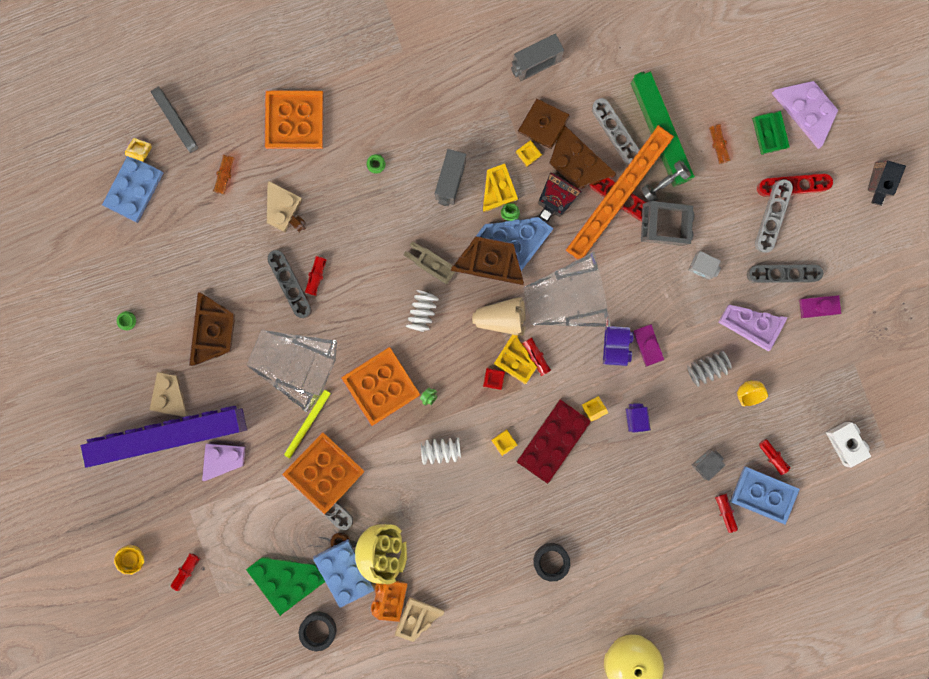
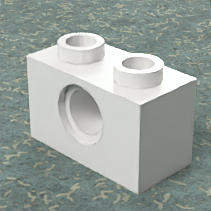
(839, 438)

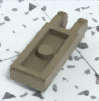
(431, 263)

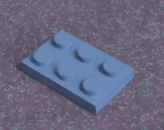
(132, 188)
(764, 495)
(341, 573)

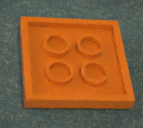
(294, 119)
(380, 386)
(323, 473)

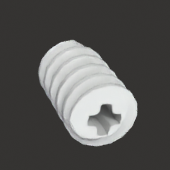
(422, 311)
(440, 451)

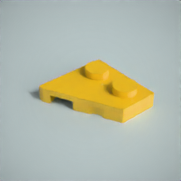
(498, 188)
(515, 360)

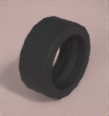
(554, 576)
(306, 642)

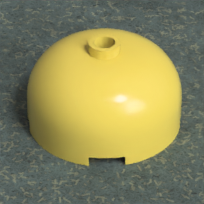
(372, 550)
(633, 653)

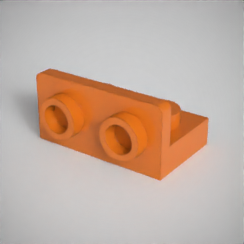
(389, 601)

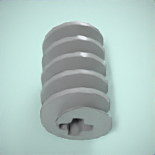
(709, 368)

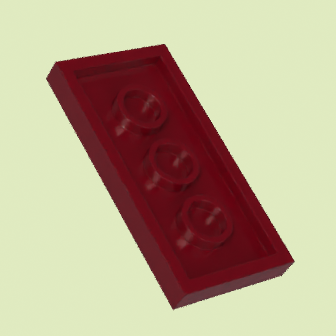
(553, 441)

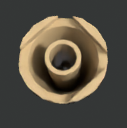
(502, 317)

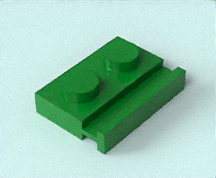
(771, 132)

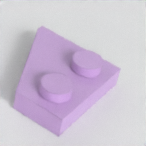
(221, 459)

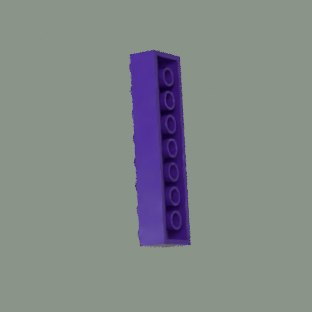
(159, 437)

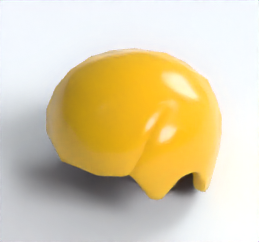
(752, 393)
(129, 559)

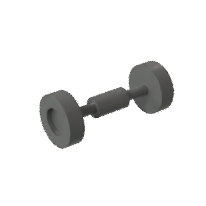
(682, 170)

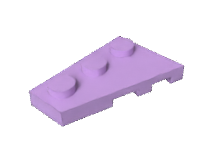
(752, 325)

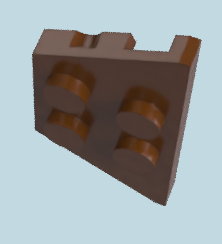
(577, 161)
(490, 260)
(211, 331)

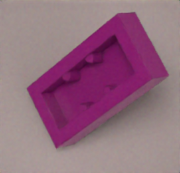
(820, 306)
(648, 345)

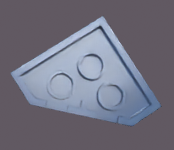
(525, 235)

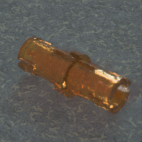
(719, 144)
(223, 174)

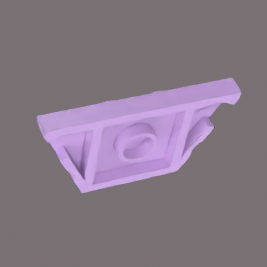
(809, 109)

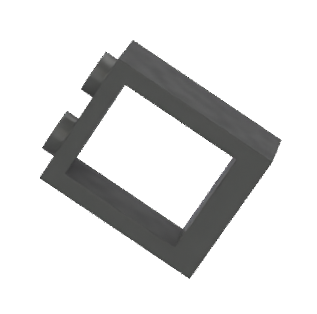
(537, 57)
(450, 177)
(649, 223)

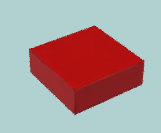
(493, 379)

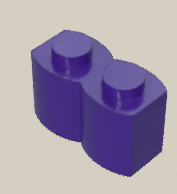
(617, 346)
(637, 418)

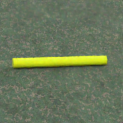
(307, 423)

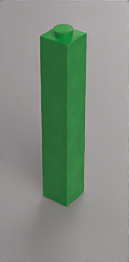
(657, 114)

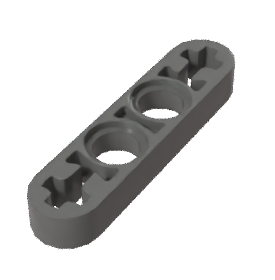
(174, 119)
(785, 273)
(291, 283)

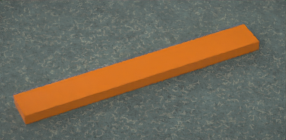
(619, 192)

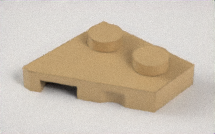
(280, 206)
(168, 396)
(416, 619)

